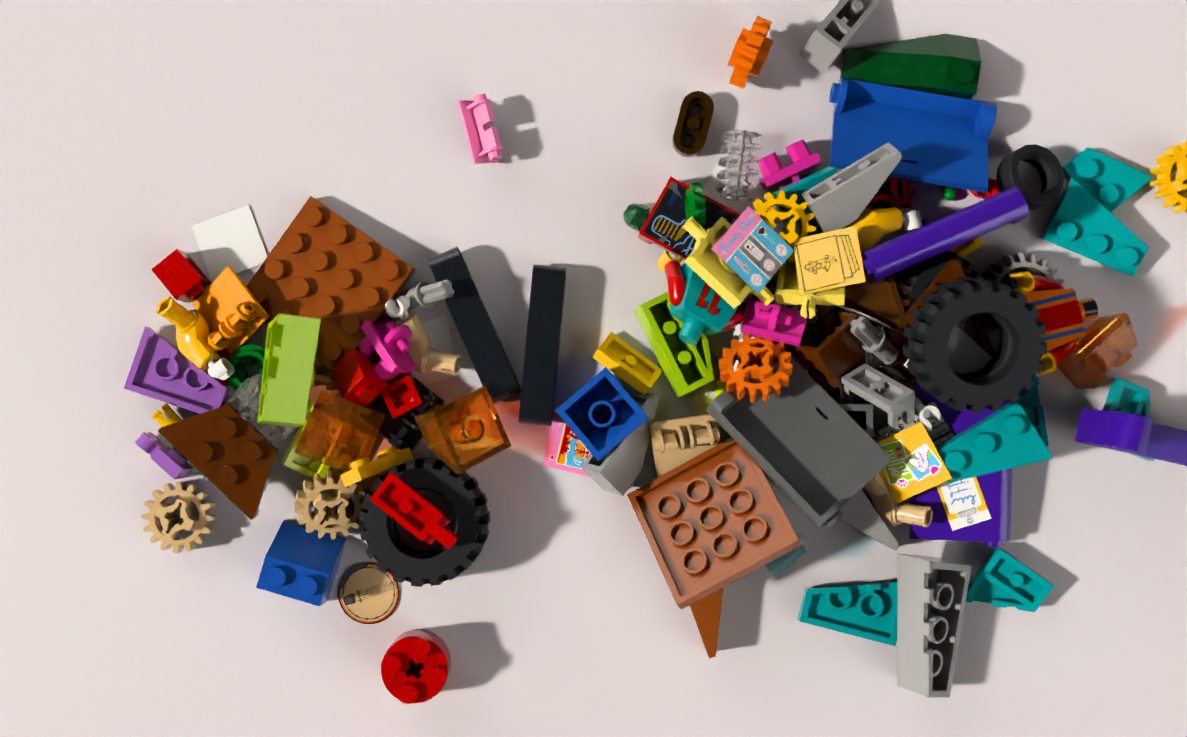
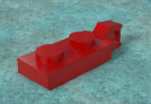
(413, 511)

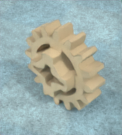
(330, 505)
(166, 513)

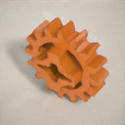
(750, 52)
(755, 367)

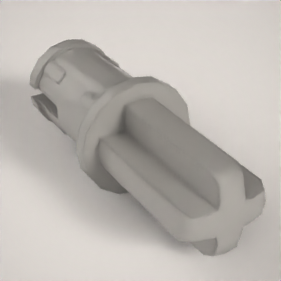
(427, 294)
(874, 340)

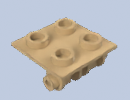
(681, 440)

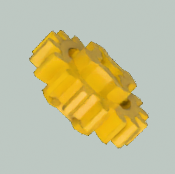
(1171, 176)
(795, 213)

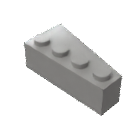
(929, 622)

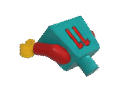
(697, 302)

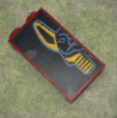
(668, 216)

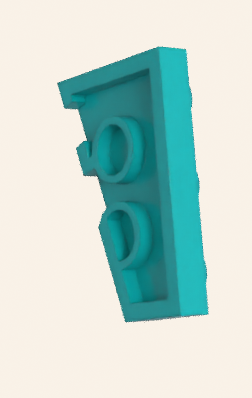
(1093, 231)
(993, 445)
(854, 609)

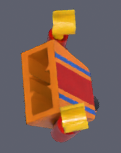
(1060, 314)

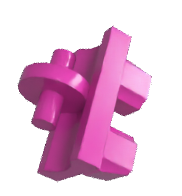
(801, 159)
(774, 323)
(391, 346)

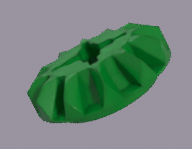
(695, 203)
(246, 355)

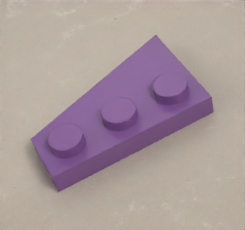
(171, 377)

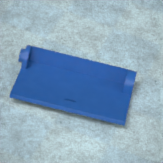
(937, 134)

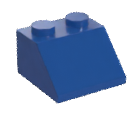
(602, 414)
(301, 564)

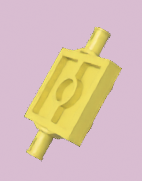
(714, 269)
(789, 293)

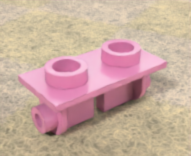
(481, 137)

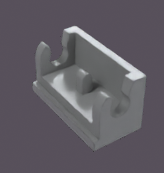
(882, 392)

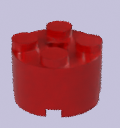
(409, 684)

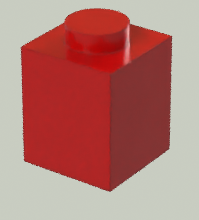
(357, 377)

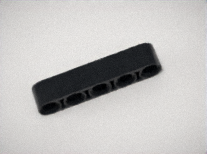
(475, 326)
(542, 345)

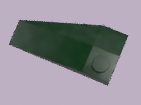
(928, 64)

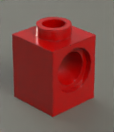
(181, 276)

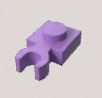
(167, 458)

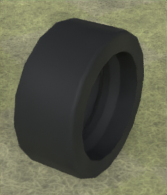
(1046, 165)

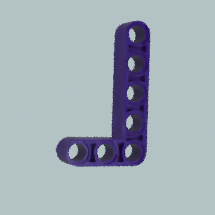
(1132, 435)

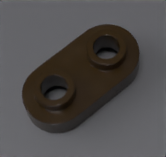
(693, 125)

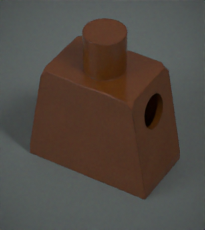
(831, 349)

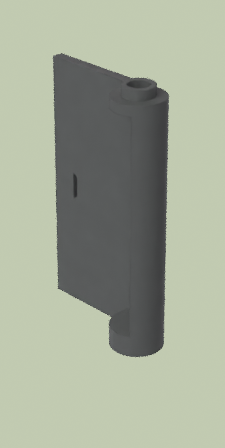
(803, 444)

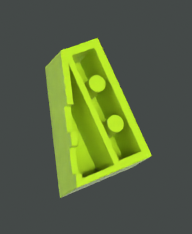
(683, 364)
(288, 370)

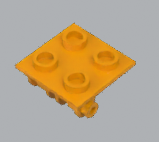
(230, 311)

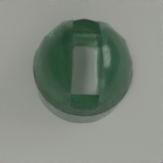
(636, 216)

